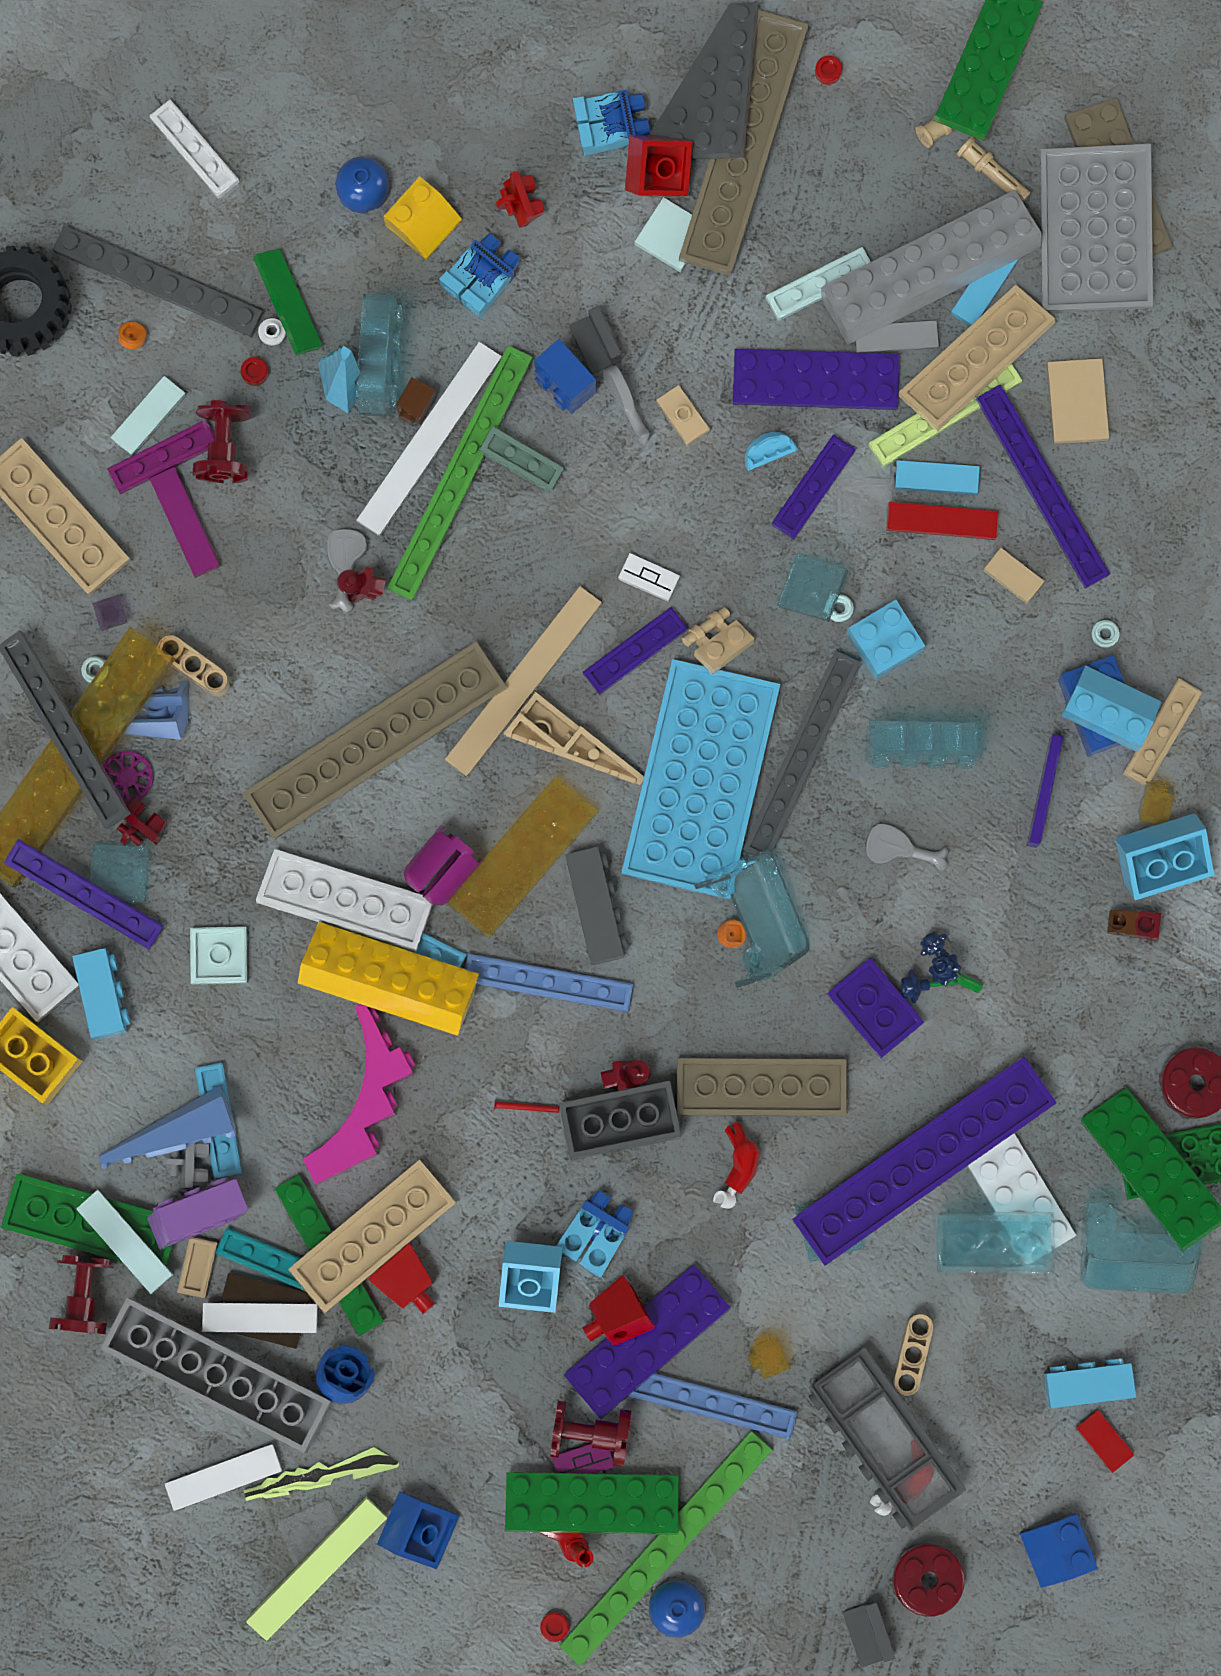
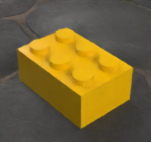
(34, 1057)

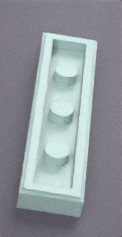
(807, 289)
(124, 1241)

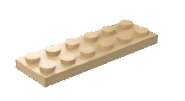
(976, 357)
(58, 519)
(371, 1236)

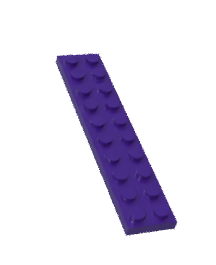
(924, 1161)

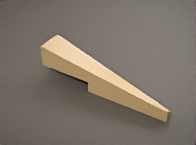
(552, 731)

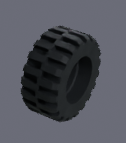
(53, 309)

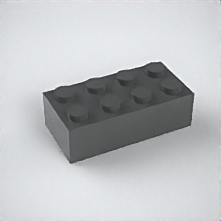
(620, 1120)

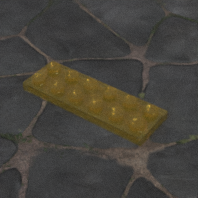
(522, 857)

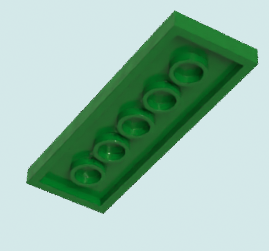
(987, 65)
(1154, 1169)
(52, 1215)
(591, 1503)

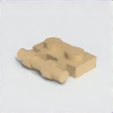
(722, 647)

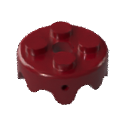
(1176, 1088)
(908, 1573)

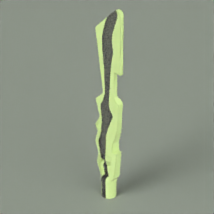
(319, 1475)

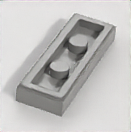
(900, 338)

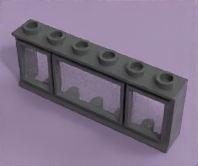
(886, 1440)

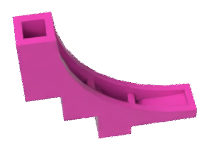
(382, 1069)

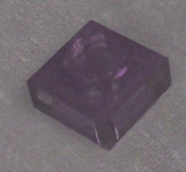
(110, 612)

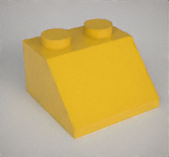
(422, 218)

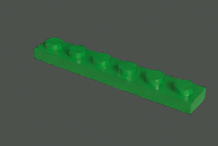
(313, 1230)

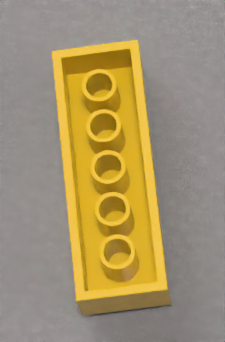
(388, 978)

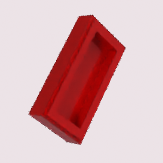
(1104, 1441)

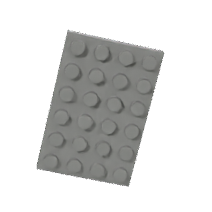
(1097, 228)

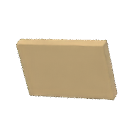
(1077, 401)

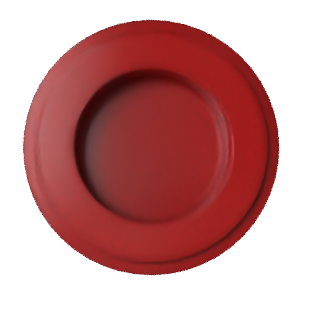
(828, 70)
(254, 371)
(554, 1626)

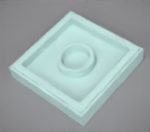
(665, 234)
(218, 955)

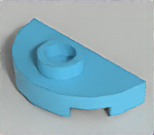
(768, 448)

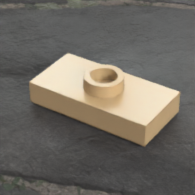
(682, 415)

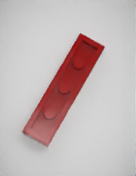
(942, 520)

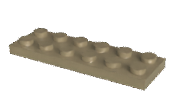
(1106, 126)
(761, 1087)

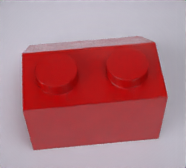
(658, 166)

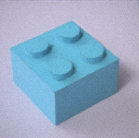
(885, 639)
(530, 1276)

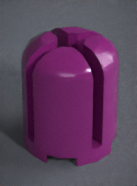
(431, 859)

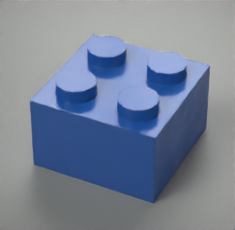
(564, 377)

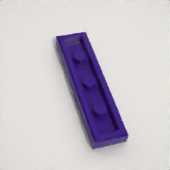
(813, 487)
(635, 651)
(1044, 791)

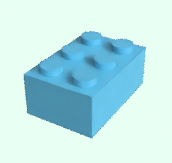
(1164, 856)

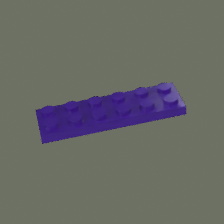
(815, 379)
(679, 1317)

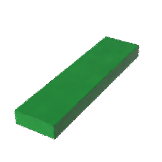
(287, 301)

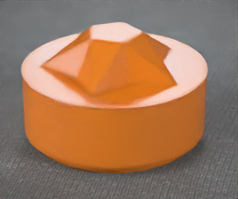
(131, 335)
(731, 934)

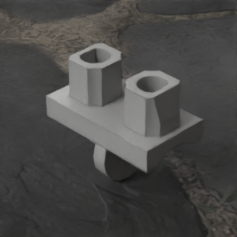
(188, 1175)

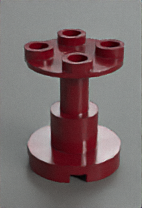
(221, 453)
(80, 1306)
(603, 1435)

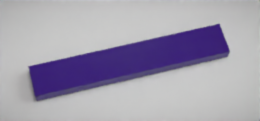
(83, 894)

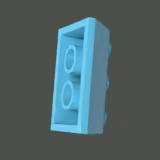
(1111, 709)

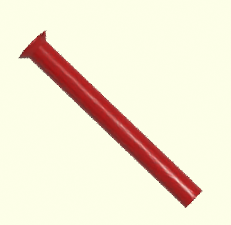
(526, 1107)

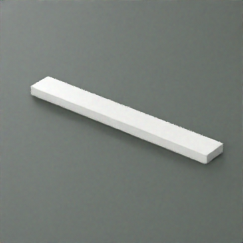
(429, 439)

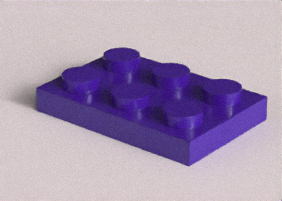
(875, 1008)

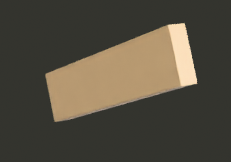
(1163, 732)

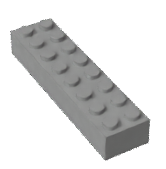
(931, 267)
(216, 1374)

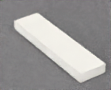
(194, 149)
(259, 1318)
(223, 1477)

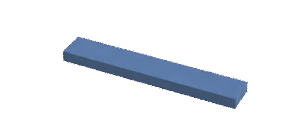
(550, 983)
(717, 1405)

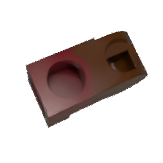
(1134, 924)

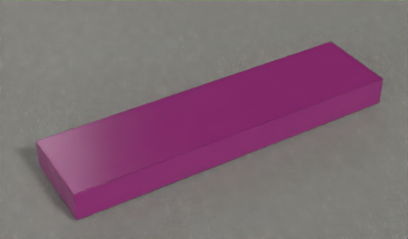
(161, 457)
(184, 522)

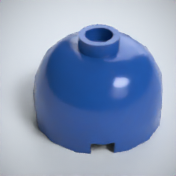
(362, 184)
(344, 1374)
(676, 1608)

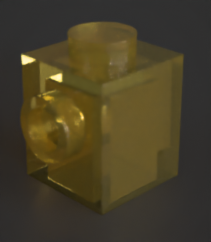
(1156, 802)
(768, 1356)

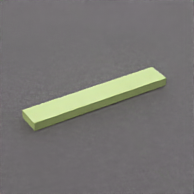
(917, 431)
(316, 1568)

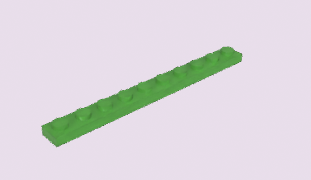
(459, 474)
(665, 1549)

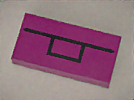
(583, 1461)

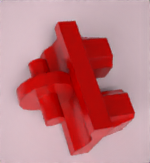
(516, 201)

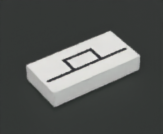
(649, 577)

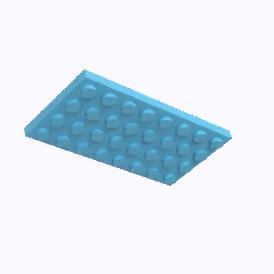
(700, 776)

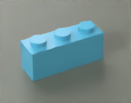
(101, 993)
(1089, 1384)

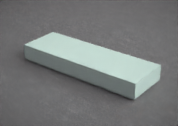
(148, 416)

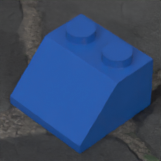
(417, 1530)
(1058, 1550)

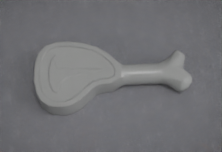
(618, 388)
(343, 551)
(888, 843)

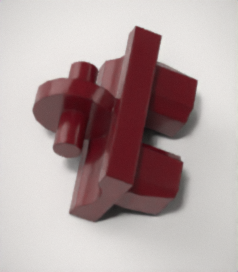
(360, 584)
(150, 829)
(626, 1075)

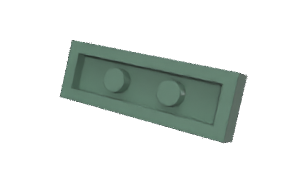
(520, 459)

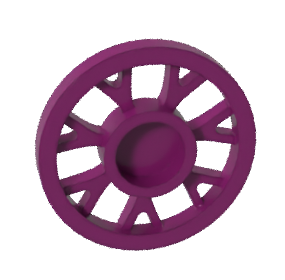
(127, 776)

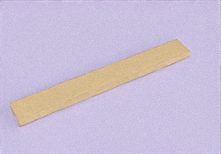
(523, 681)

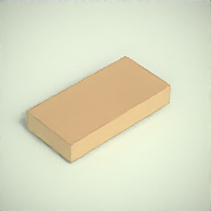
(1013, 575)
(197, 1267)

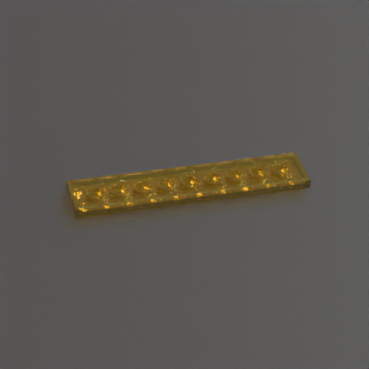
(103, 716)

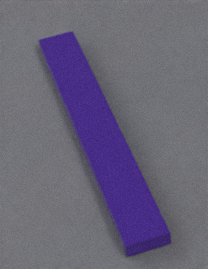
(1042, 486)

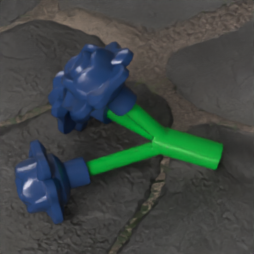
(944, 970)

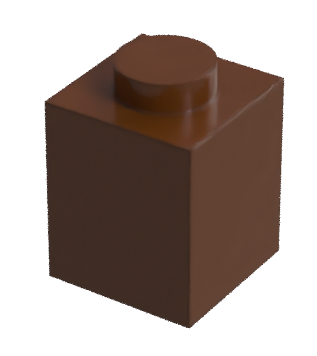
(415, 401)

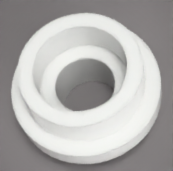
(275, 339)

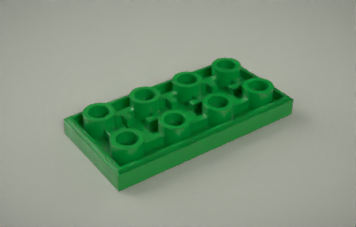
(1200, 1151)

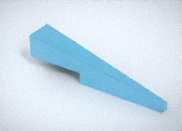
(338, 378)

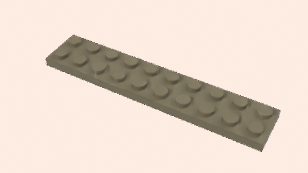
(733, 182)
(374, 740)

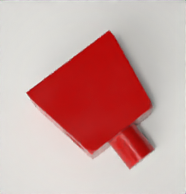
(405, 1280)
(618, 1314)

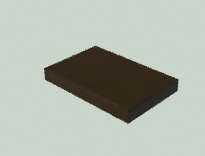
(252, 1291)

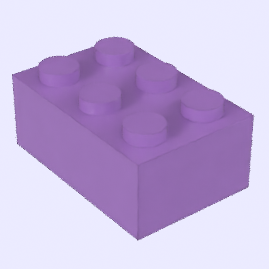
(197, 1212)

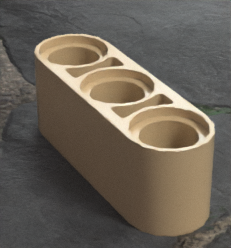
(204, 674)
(922, 1343)

